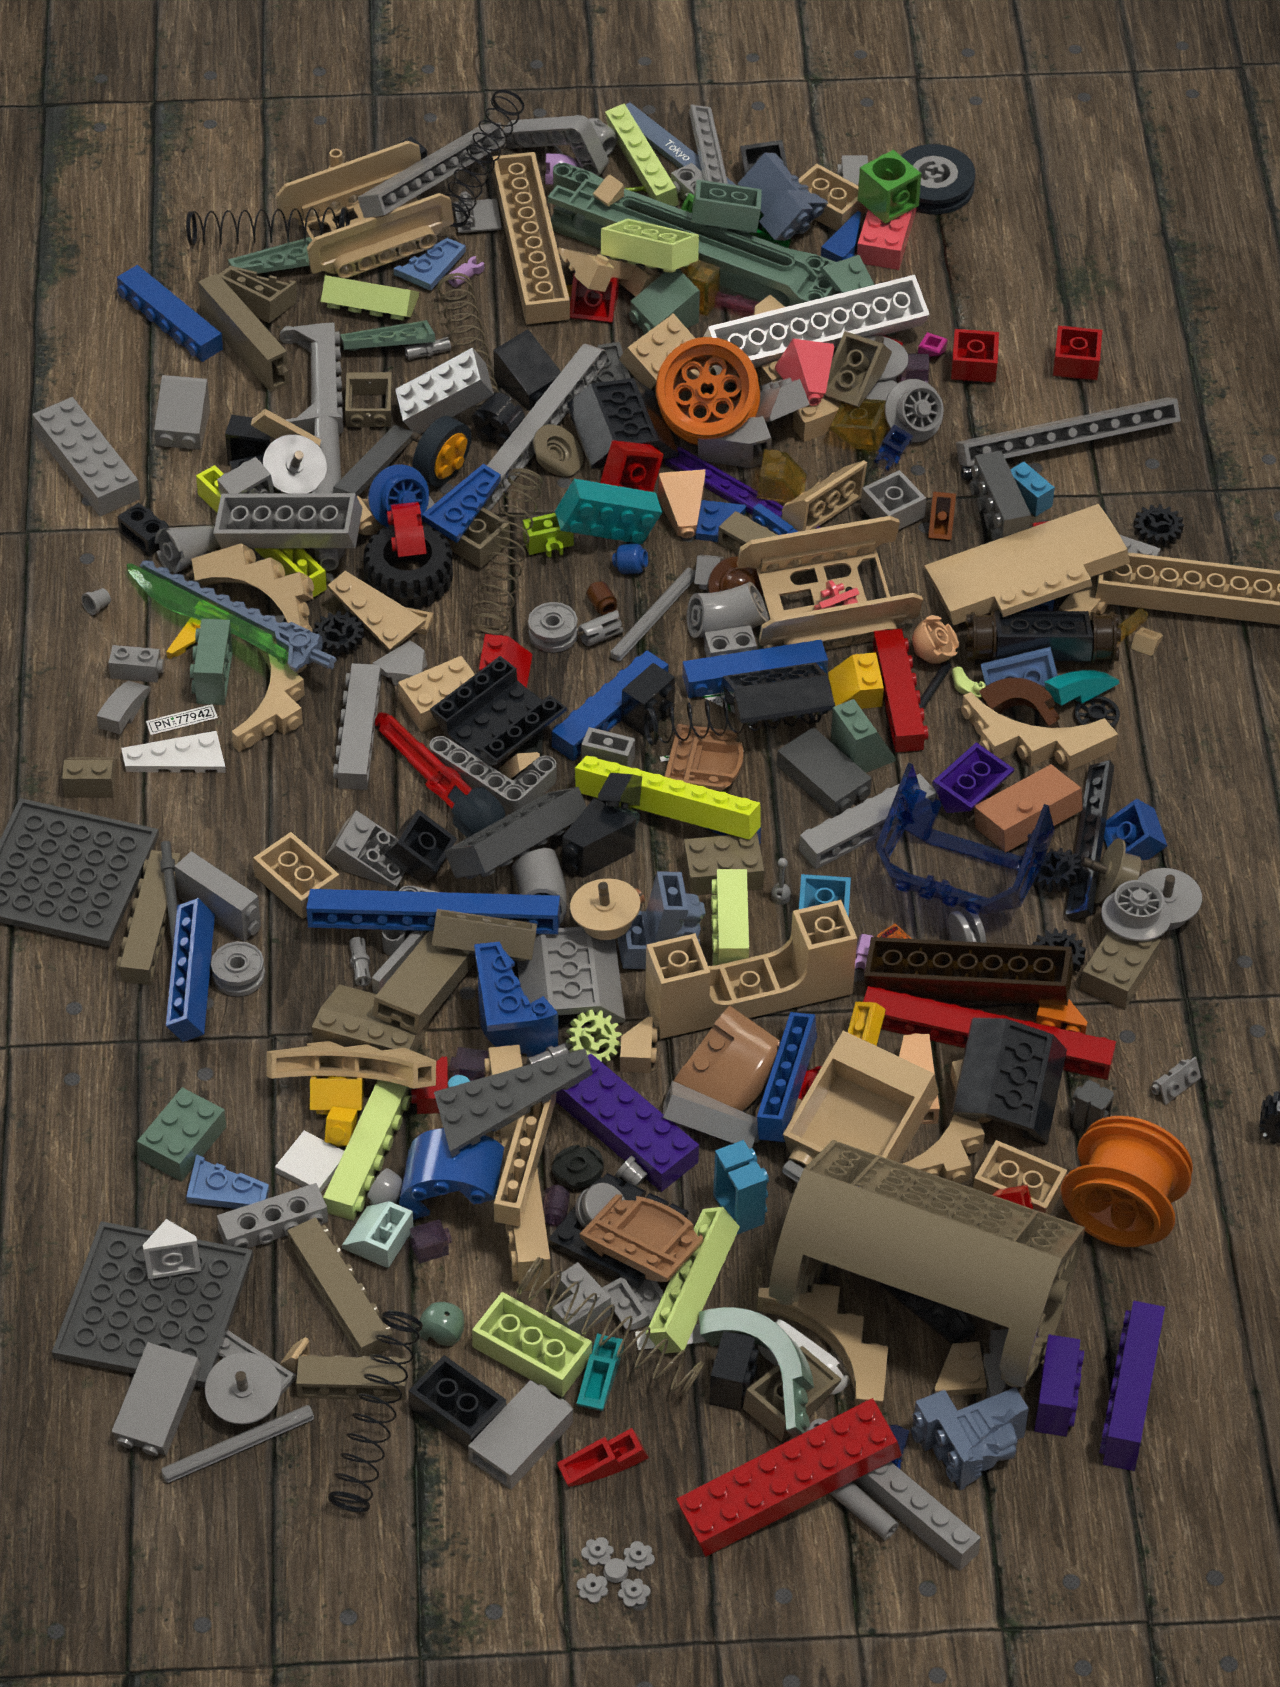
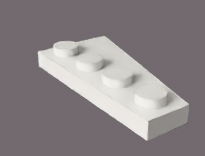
(189, 752)

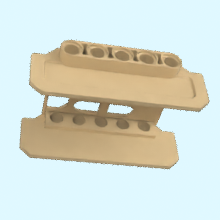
(369, 240)
(814, 550)

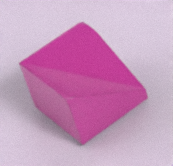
(932, 345)

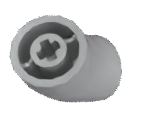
(726, 610)
(541, 874)

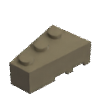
(262, 295)

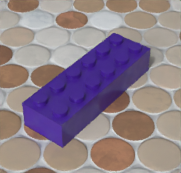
(630, 1125)
(1131, 1385)

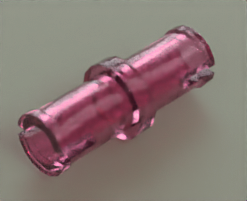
(736, 302)

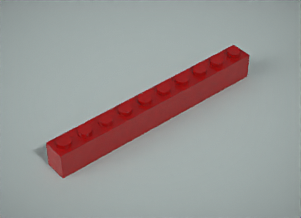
(951, 1026)

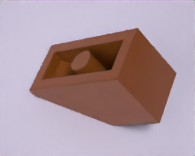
(942, 515)

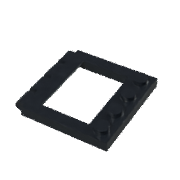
(568, 1241)

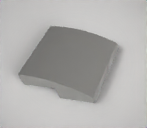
(634, 1302)

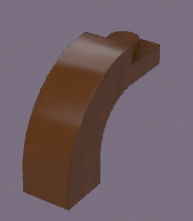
(1017, 692)

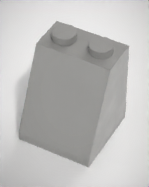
(182, 412)

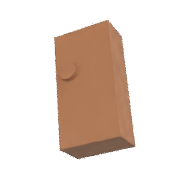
(1015, 810)

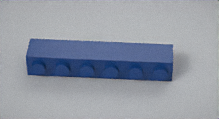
(169, 313)
(705, 674)
(601, 710)
(190, 970)
(786, 1076)

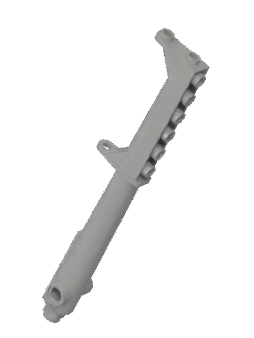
(324, 416)

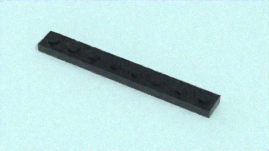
(1090, 838)

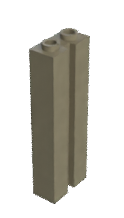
(243, 332)
(421, 984)

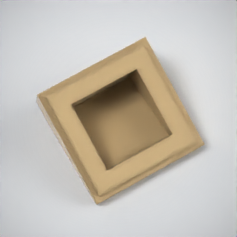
(609, 191)
(1146, 641)
(300, 1348)

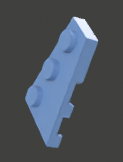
(433, 265)
(1033, 665)
(222, 1188)

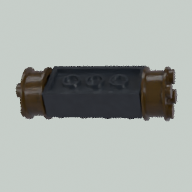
(1068, 633)

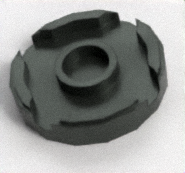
(578, 1166)

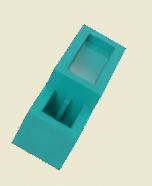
(1079, 685)
(600, 1373)

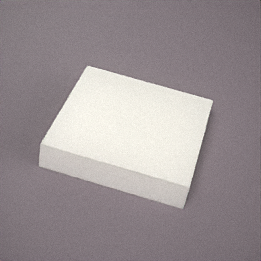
(310, 1161)

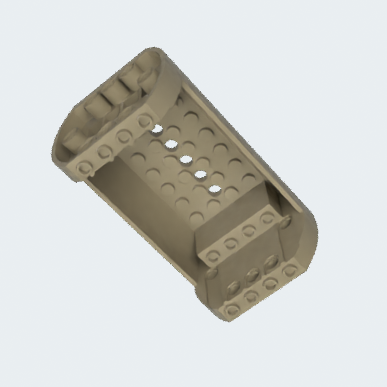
(932, 1243)

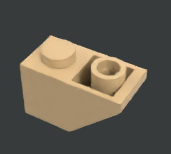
(637, 1048)

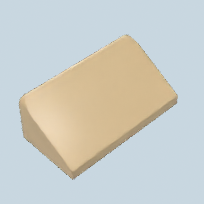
(518, 763)

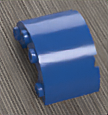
(530, 1039)
(435, 1172)

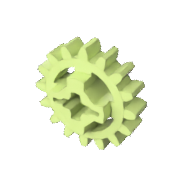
(603, 1032)

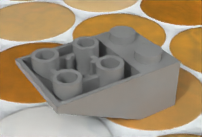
(740, 448)
(362, 850)

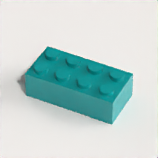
(608, 511)

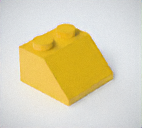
(858, 680)
(337, 1092)

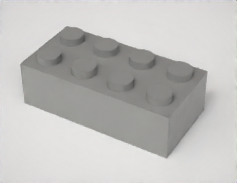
(444, 391)

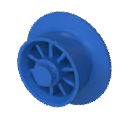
(397, 486)

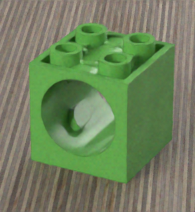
(889, 186)

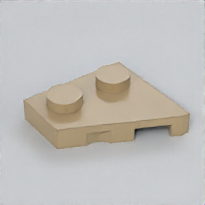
(963, 1371)

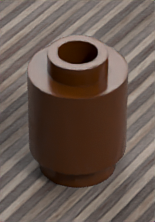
(601, 598)

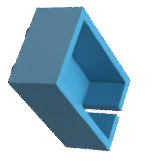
(740, 1185)

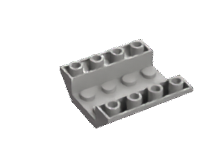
(574, 974)

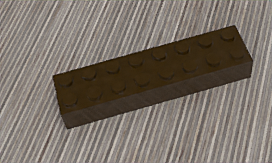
(970, 970)

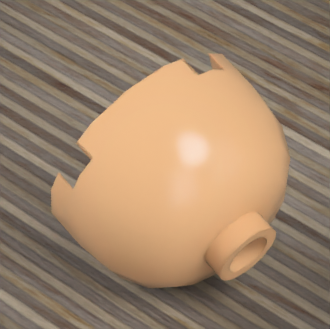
(934, 640)

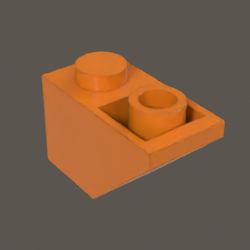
(1062, 1016)

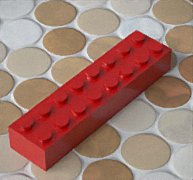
(789, 1477)

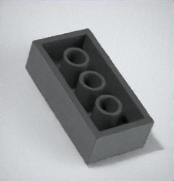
(998, 495)

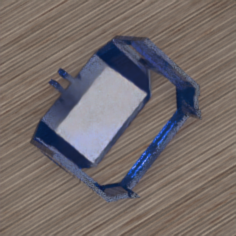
(918, 816)

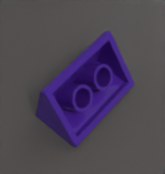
(970, 779)

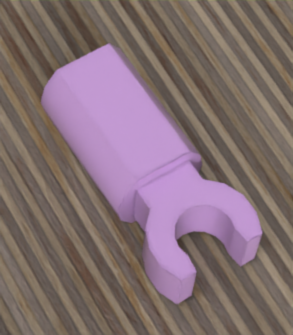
(467, 269)
(862, 951)

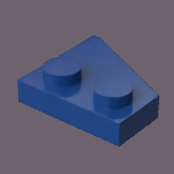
(712, 516)

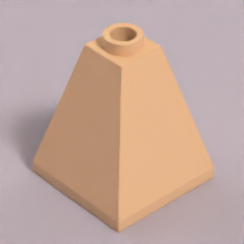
(681, 499)

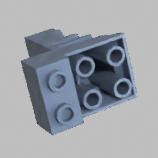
(784, 201)
(667, 916)
(970, 1437)

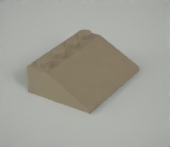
(349, 1021)

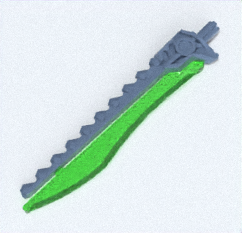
(294, 643)

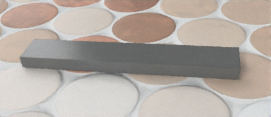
(374, 461)

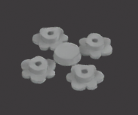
(615, 1571)

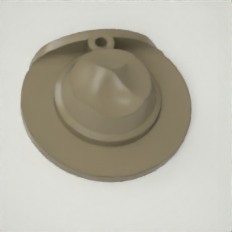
(557, 450)

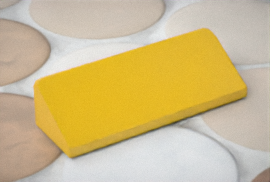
(867, 1021)

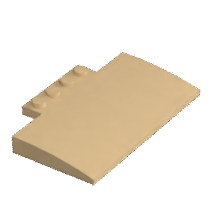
(1029, 565)

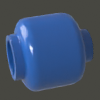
(630, 559)

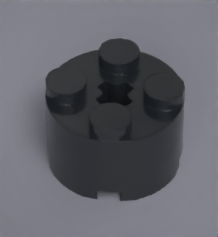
(497, 419)

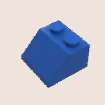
(1138, 828)

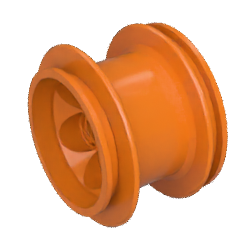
(702, 355)
(1127, 1181)

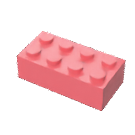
(885, 243)

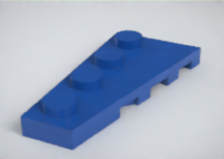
(462, 504)
(501, 991)

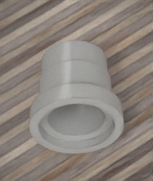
(95, 601)
(631, 1172)

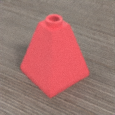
(810, 363)

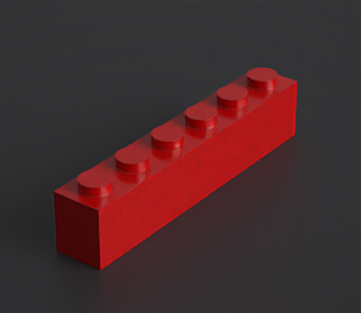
(899, 690)

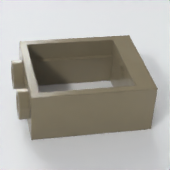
(357, 385)

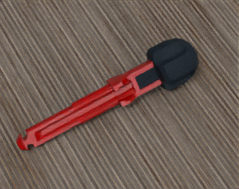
(471, 807)

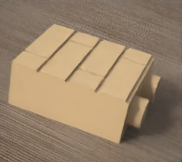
(861, 1101)

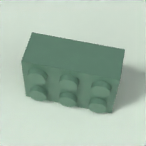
(726, 206)
(212, 661)
(180, 1132)

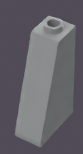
(709, 1115)

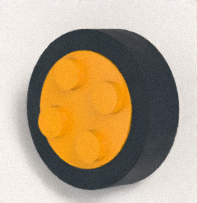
(441, 450)

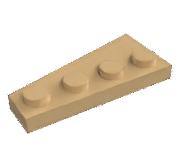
(378, 613)

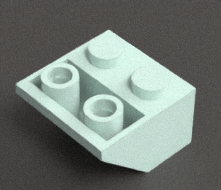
(380, 1233)

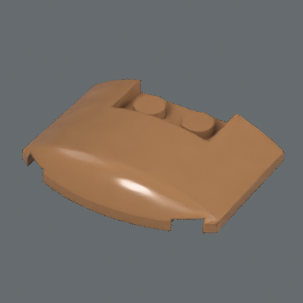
(705, 761)
(731, 1061)
(643, 1236)

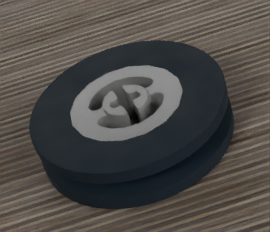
(940, 163)

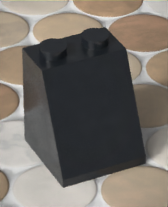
(524, 369)
(597, 839)

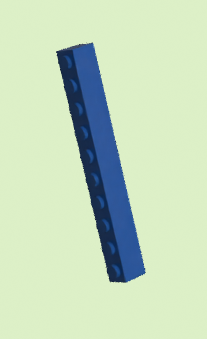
(418, 909)

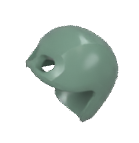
(442, 1328)

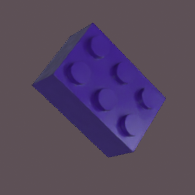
(1059, 1385)

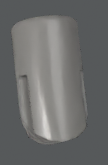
(601, 628)

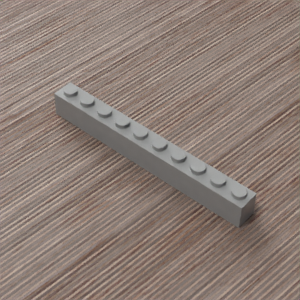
(428, 172)
(1071, 430)

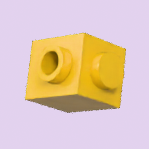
(340, 1125)

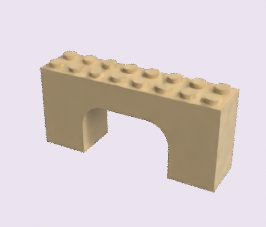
(808, 969)

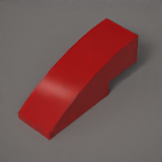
(603, 1458)

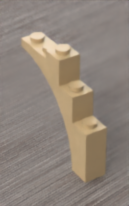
(239, 565)
(278, 707)
(1036, 744)
(360, 1061)
(948, 1155)
(843, 1332)

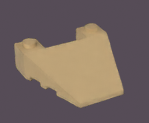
(597, 270)
(810, 420)

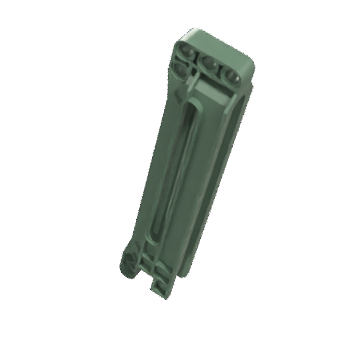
(745, 262)

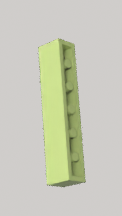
(641, 156)
(366, 1149)
(693, 1281)

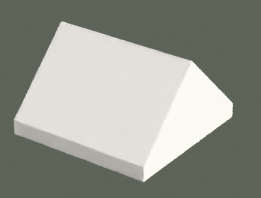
(171, 1251)

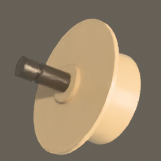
(605, 908)

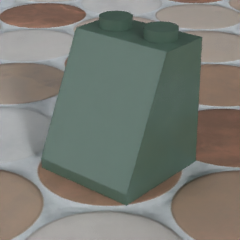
(662, 298)
(858, 738)

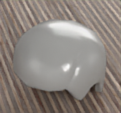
(386, 1188)

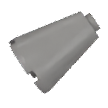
(182, 544)

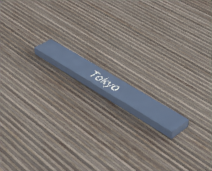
(665, 142)

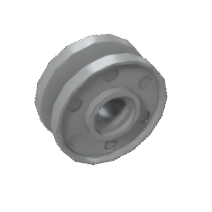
(553, 627)
(238, 968)

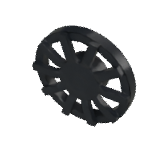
(1097, 711)

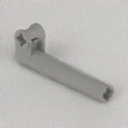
(862, 1505)

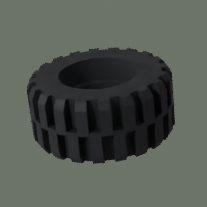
(414, 586)

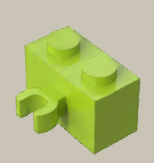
(546, 535)

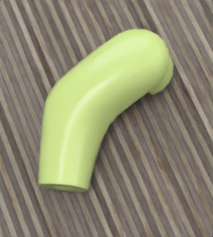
(964, 684)

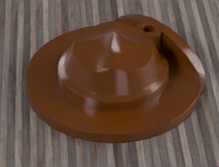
(728, 576)

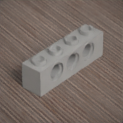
(281, 1208)

